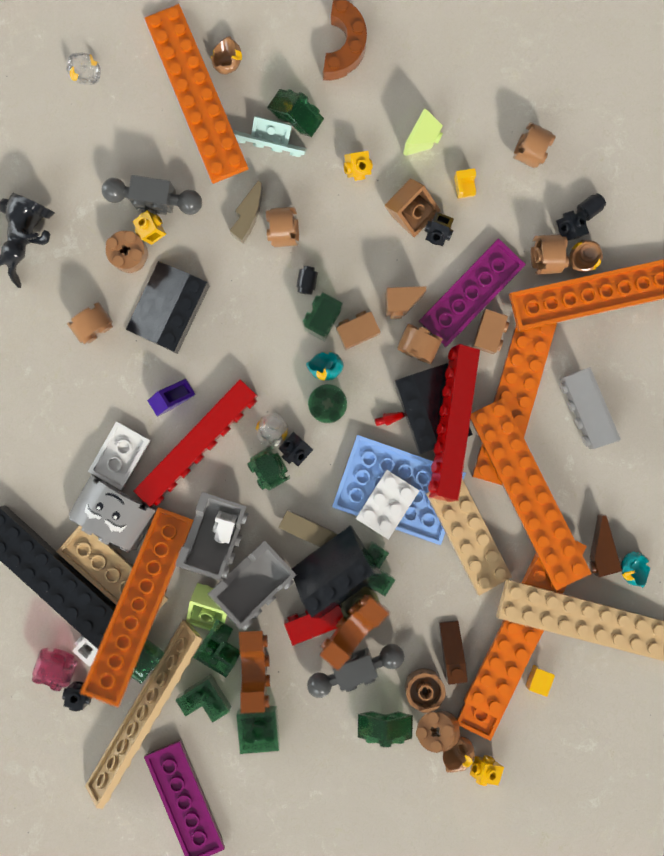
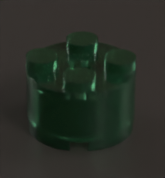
(321, 395)
(268, 468)
(147, 661)

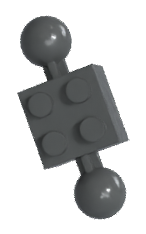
(151, 194)
(357, 670)

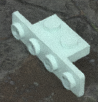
(271, 134)

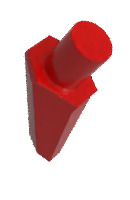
(389, 418)

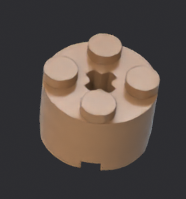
(533, 145)
(283, 227)
(117, 246)
(549, 254)
(89, 323)
(419, 343)
(435, 693)
(427, 731)

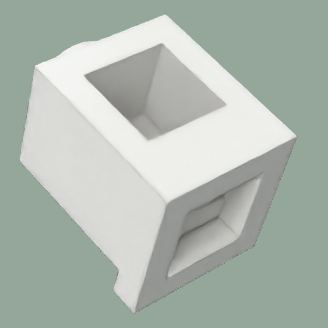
(224, 527)
(82, 651)

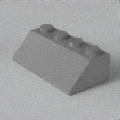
(589, 408)

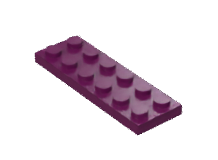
(472, 292)
(184, 800)

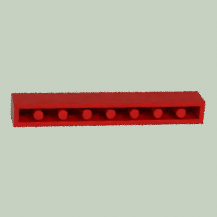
(454, 423)
(195, 443)

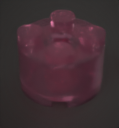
(54, 668)

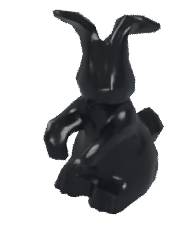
(22, 218)

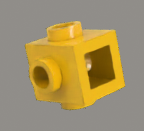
(358, 165)
(149, 227)
(486, 770)

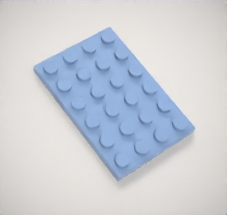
(365, 469)

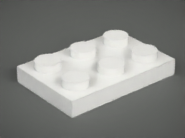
(119, 455)
(387, 504)

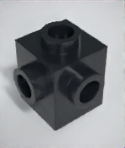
(572, 225)
(439, 229)
(295, 449)
(78, 703)

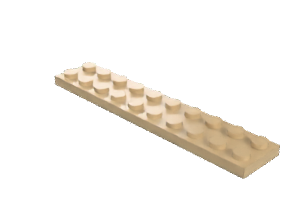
(582, 619)
(143, 714)

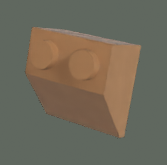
(412, 207)
(401, 300)

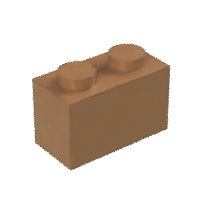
(357, 330)
(490, 332)

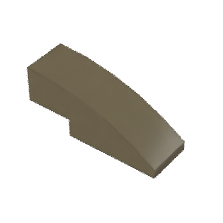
(248, 213)
(306, 529)

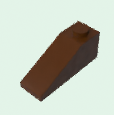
(603, 551)
(453, 652)

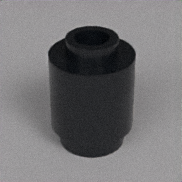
(591, 206)
(306, 280)

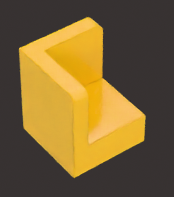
(465, 183)
(539, 681)

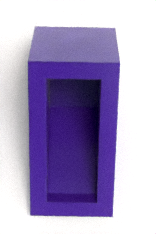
(170, 397)

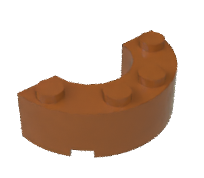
(349, 57)
(352, 630)
(254, 674)

